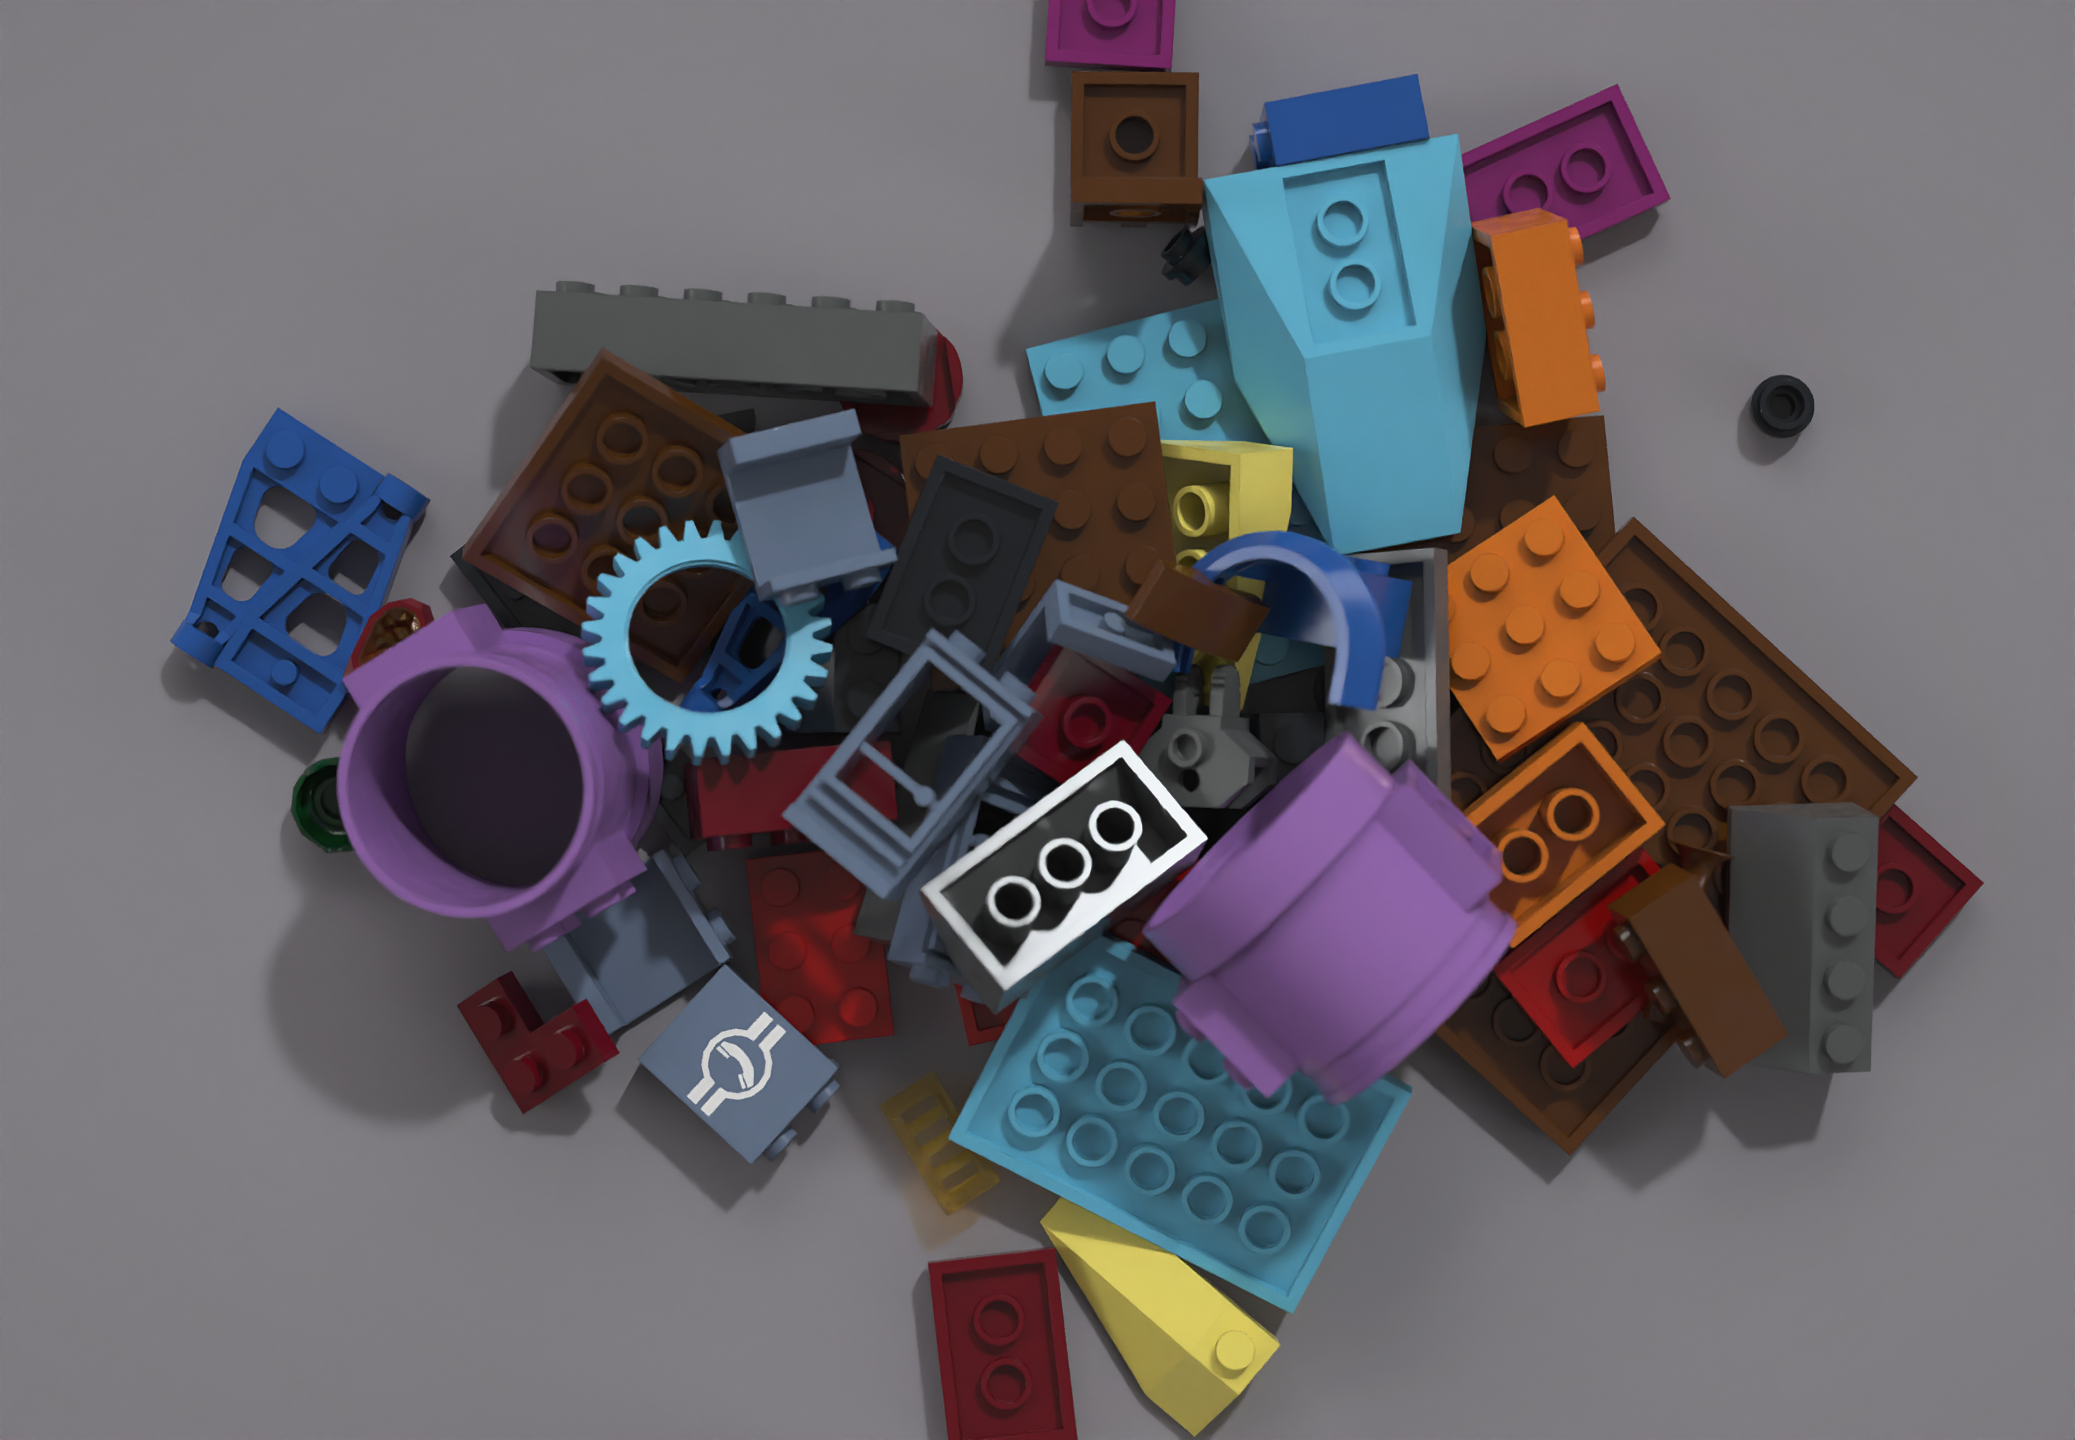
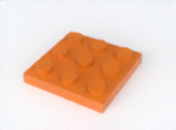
(1537, 630)

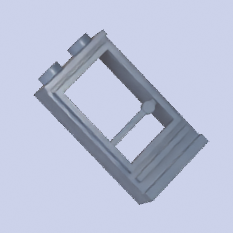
(1013, 791)
(861, 835)

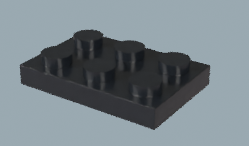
(962, 561)

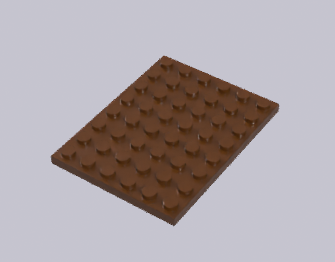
(1694, 734)

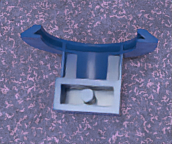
(1320, 601)

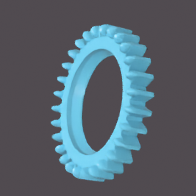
(679, 725)

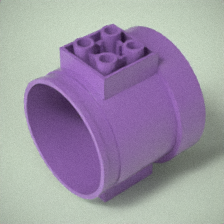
(383, 826)
(1333, 924)

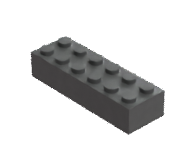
(741, 346)

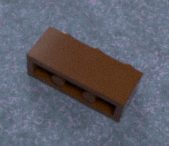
(1695, 971)

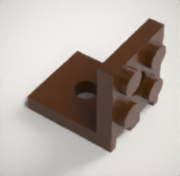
(1144, 186)

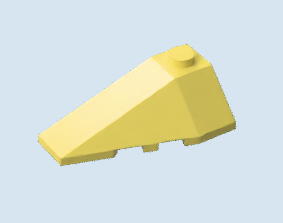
(1221, 494)
(1168, 1321)

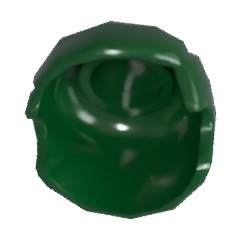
(317, 807)

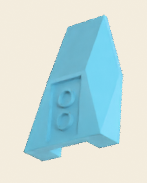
(1357, 331)

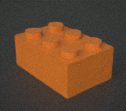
(1537, 317)
(1560, 826)

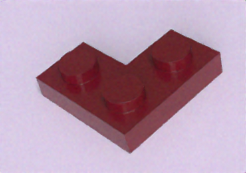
(530, 1055)

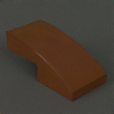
(1196, 611)

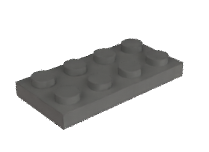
(1414, 689)

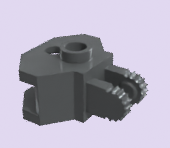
(1209, 757)

